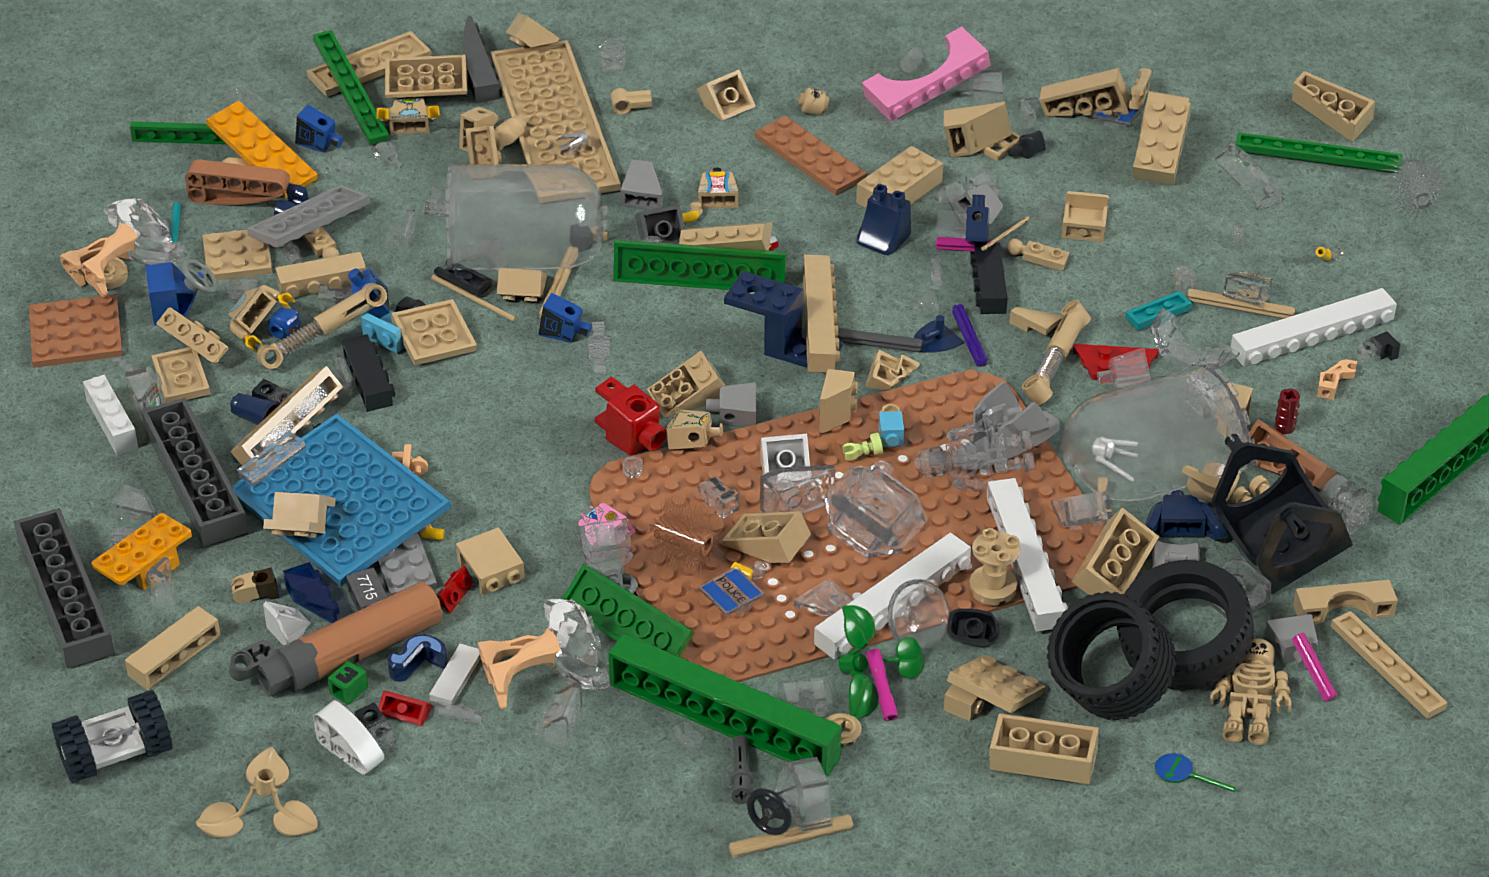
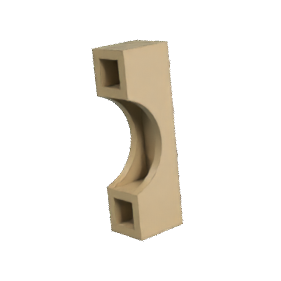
(1372, 597)

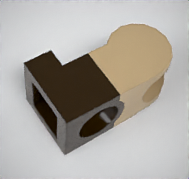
(254, 586)

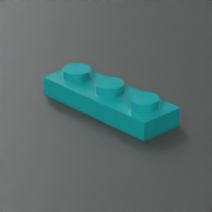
(1145, 315)

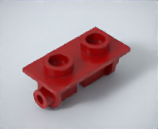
(455, 588)

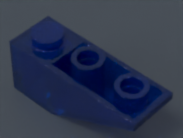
(307, 591)

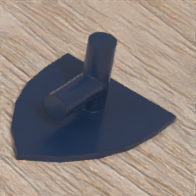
(937, 337)

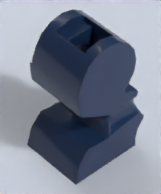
(295, 194)

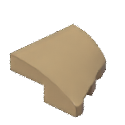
(1037, 320)
(888, 370)

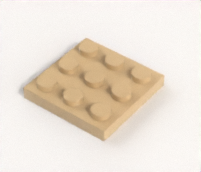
(236, 255)
(434, 332)
(996, 683)

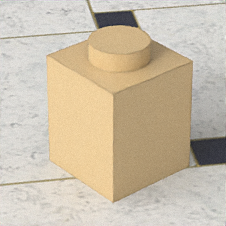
(962, 703)

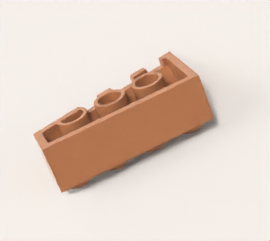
(1315, 469)

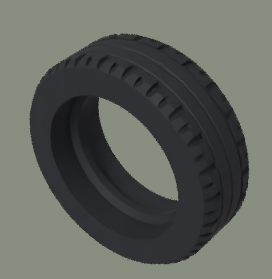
(1200, 581)

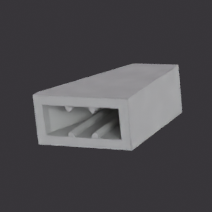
(641, 186)

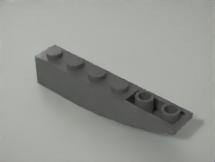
(480, 70)

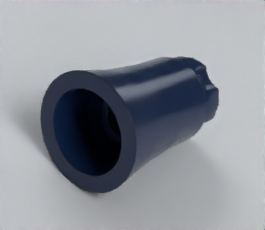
(252, 408)

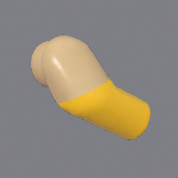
(694, 213)
(432, 533)

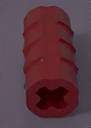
(1287, 411)

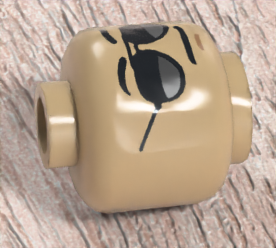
(813, 101)

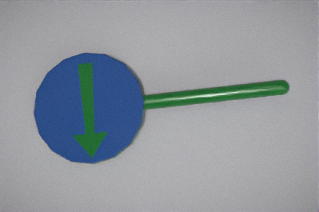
(1177, 768)

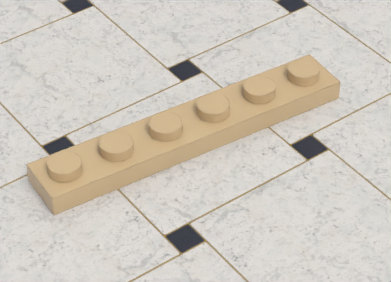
(1389, 665)

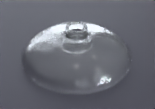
(927, 613)

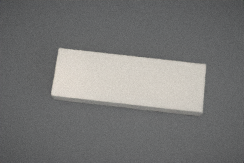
(455, 674)

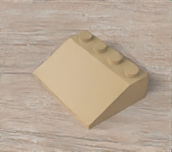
(425, 76)

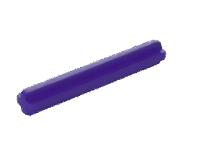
(969, 335)

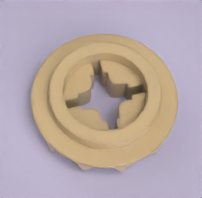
(852, 727)

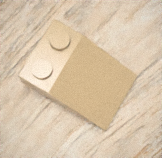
(769, 536)

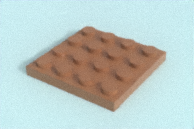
(75, 330)

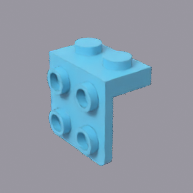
(382, 331)

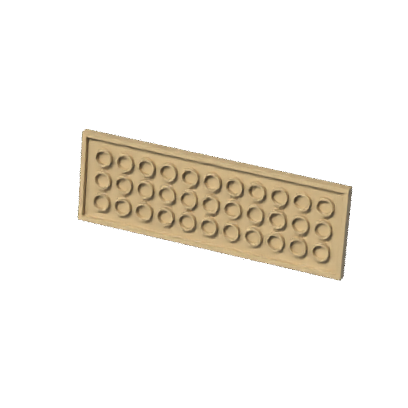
(551, 95)

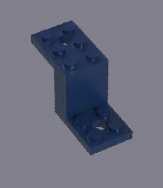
(782, 311)

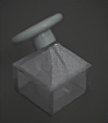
(609, 550)

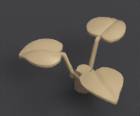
(264, 774)

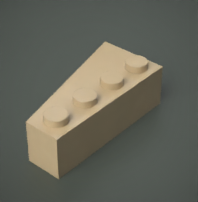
(1087, 95)
(1333, 104)

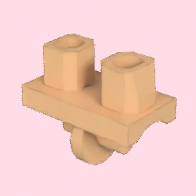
(416, 465)

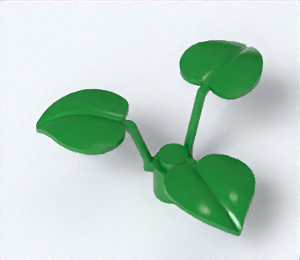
(858, 628)

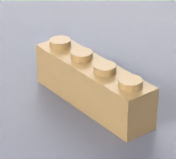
(307, 276)
(172, 647)

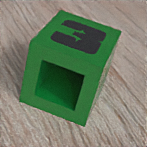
(348, 682)

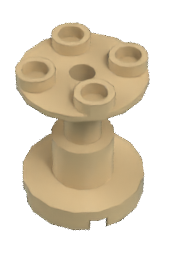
(993, 580)

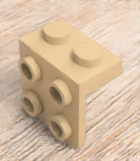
(482, 145)

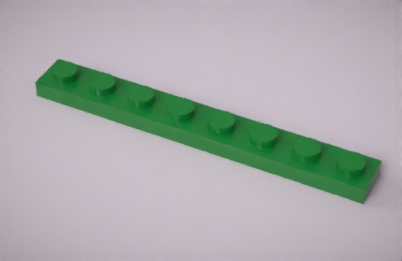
(350, 87)
(1318, 152)

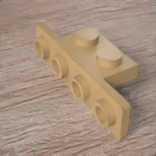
(193, 335)

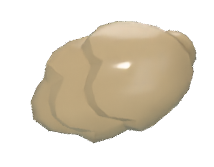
(510, 130)

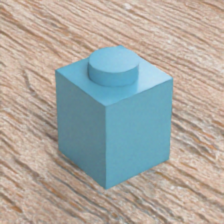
(891, 428)

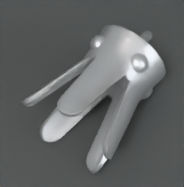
(580, 139)

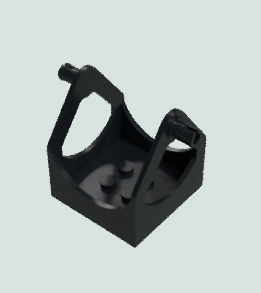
(1286, 526)

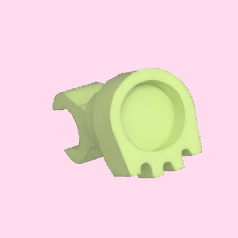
(854, 450)

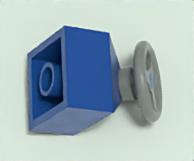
(175, 288)

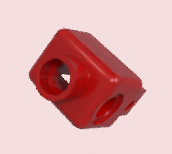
(630, 418)

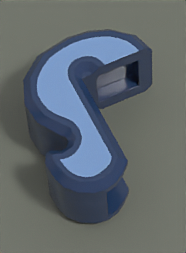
(415, 651)

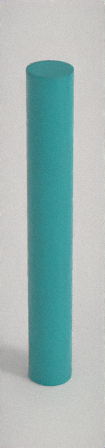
(175, 219)

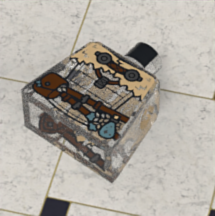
(1251, 289)

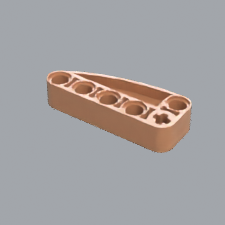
(233, 183)

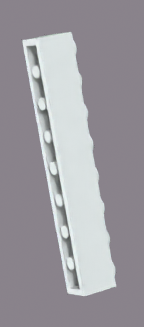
(1313, 327)
(934, 564)
(1031, 566)

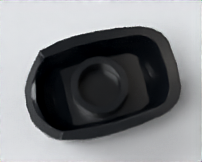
(973, 627)

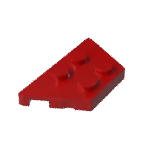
(1096, 357)

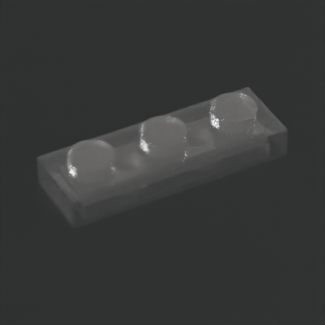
(271, 458)

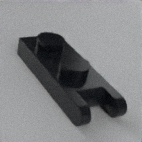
(466, 279)

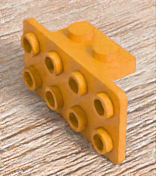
(142, 550)

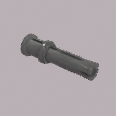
(741, 777)

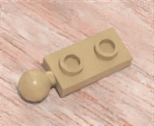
(321, 243)
(1039, 254)

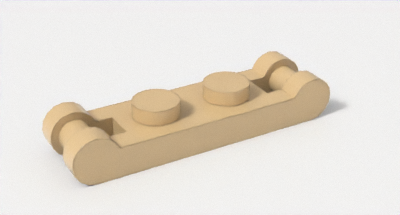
(1140, 89)

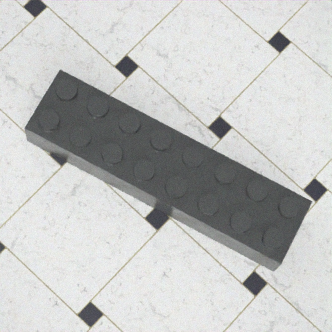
(194, 472)
(64, 588)

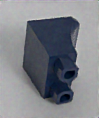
(885, 221)

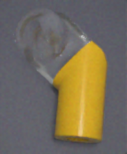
(1330, 253)
(752, 572)

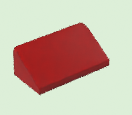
(404, 708)

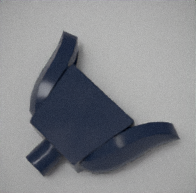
(1184, 517)

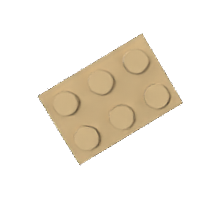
(181, 374)

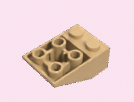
(975, 127)
(687, 386)

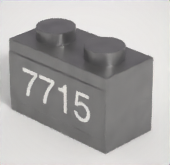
(366, 588)

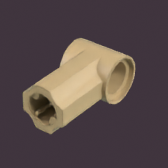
(625, 101)

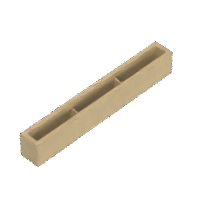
(820, 313)

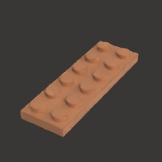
(810, 155)

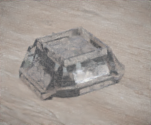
(873, 512)

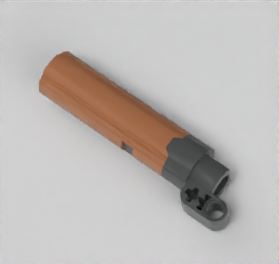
(345, 640)

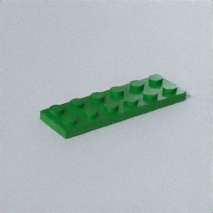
(621, 612)

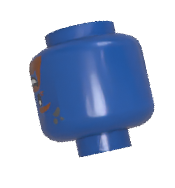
(284, 322)

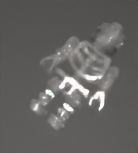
(935, 461)

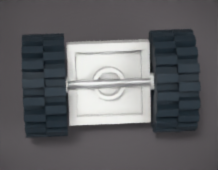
(112, 736)

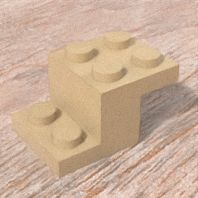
(299, 514)

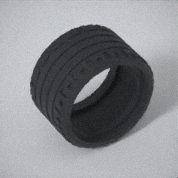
(1079, 628)

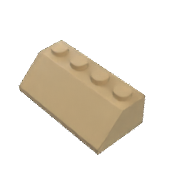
(741, 236)

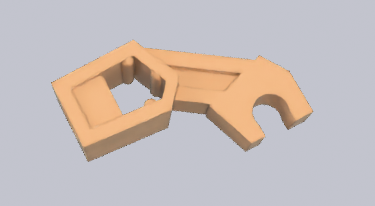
(1329, 379)

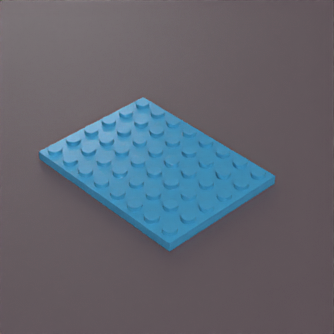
(374, 494)

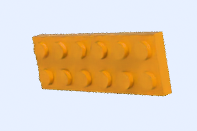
(258, 144)

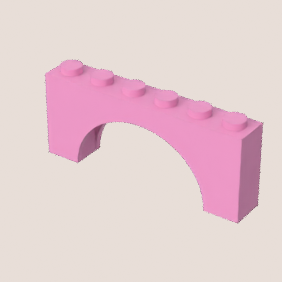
(900, 97)

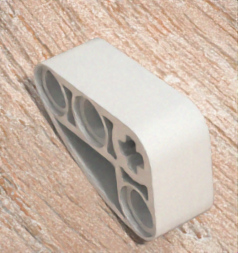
(347, 737)

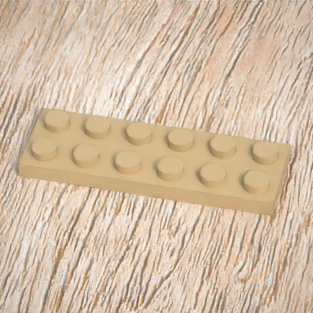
(370, 62)

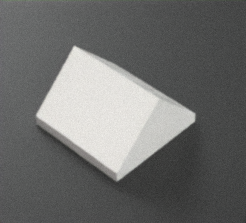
(784, 452)

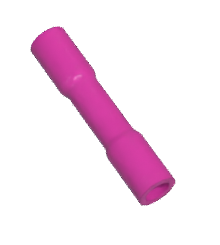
(885, 698)

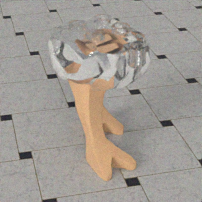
(138, 237)
(565, 646)

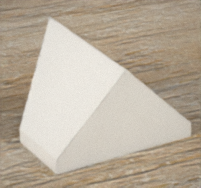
(285, 622)

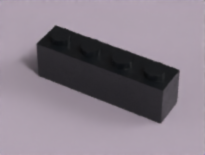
(989, 279)
(368, 372)

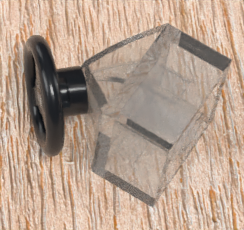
(797, 798)

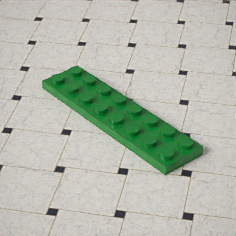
(692, 264)

